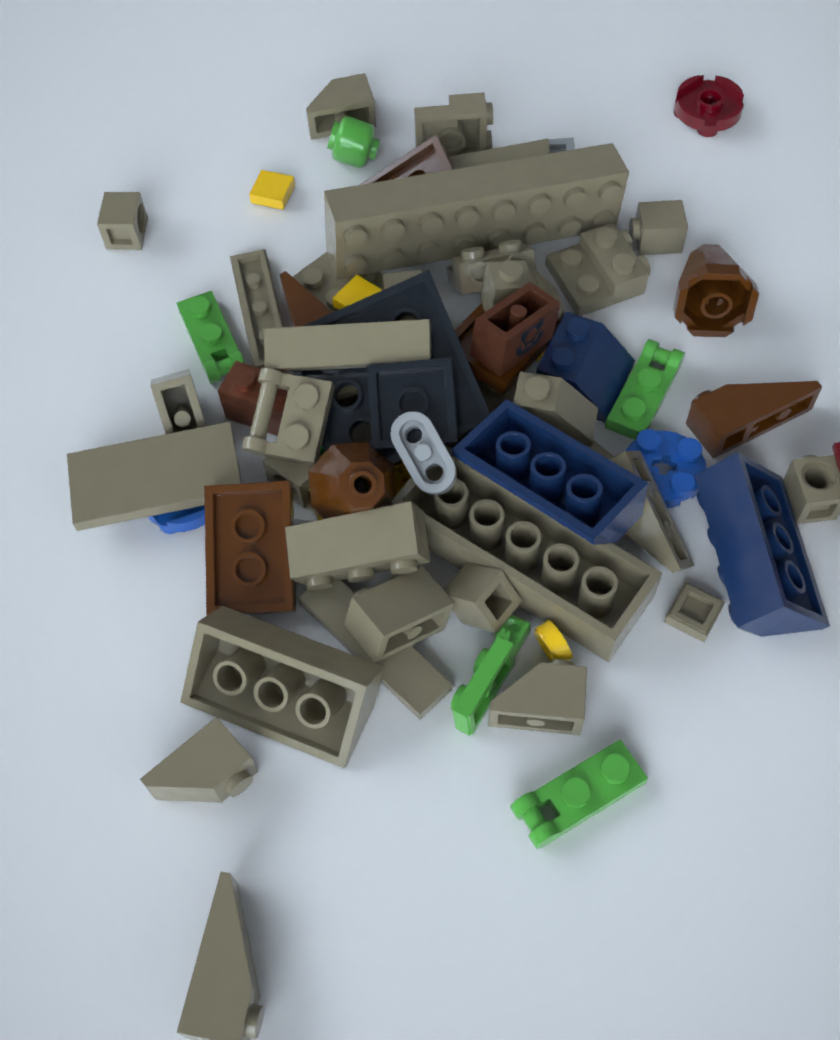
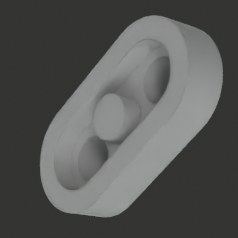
(424, 454)

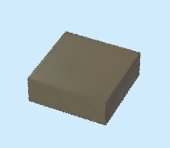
(694, 612)

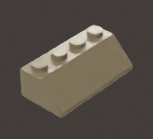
(280, 684)

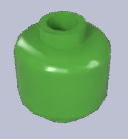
(353, 141)

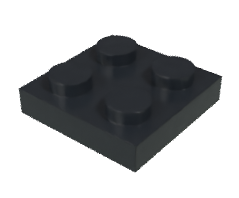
(412, 387)

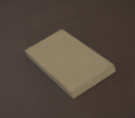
(150, 475)

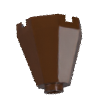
(714, 293)
(334, 476)

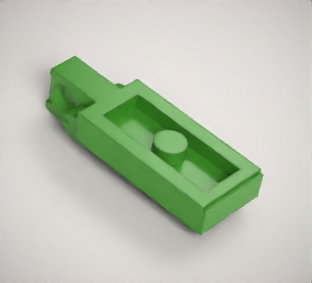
(490, 673)

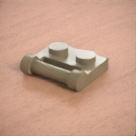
(302, 418)

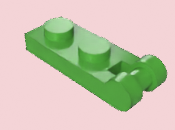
(209, 335)
(644, 390)
(580, 793)

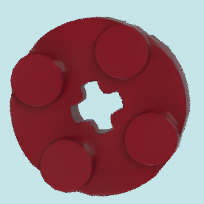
(695, 107)

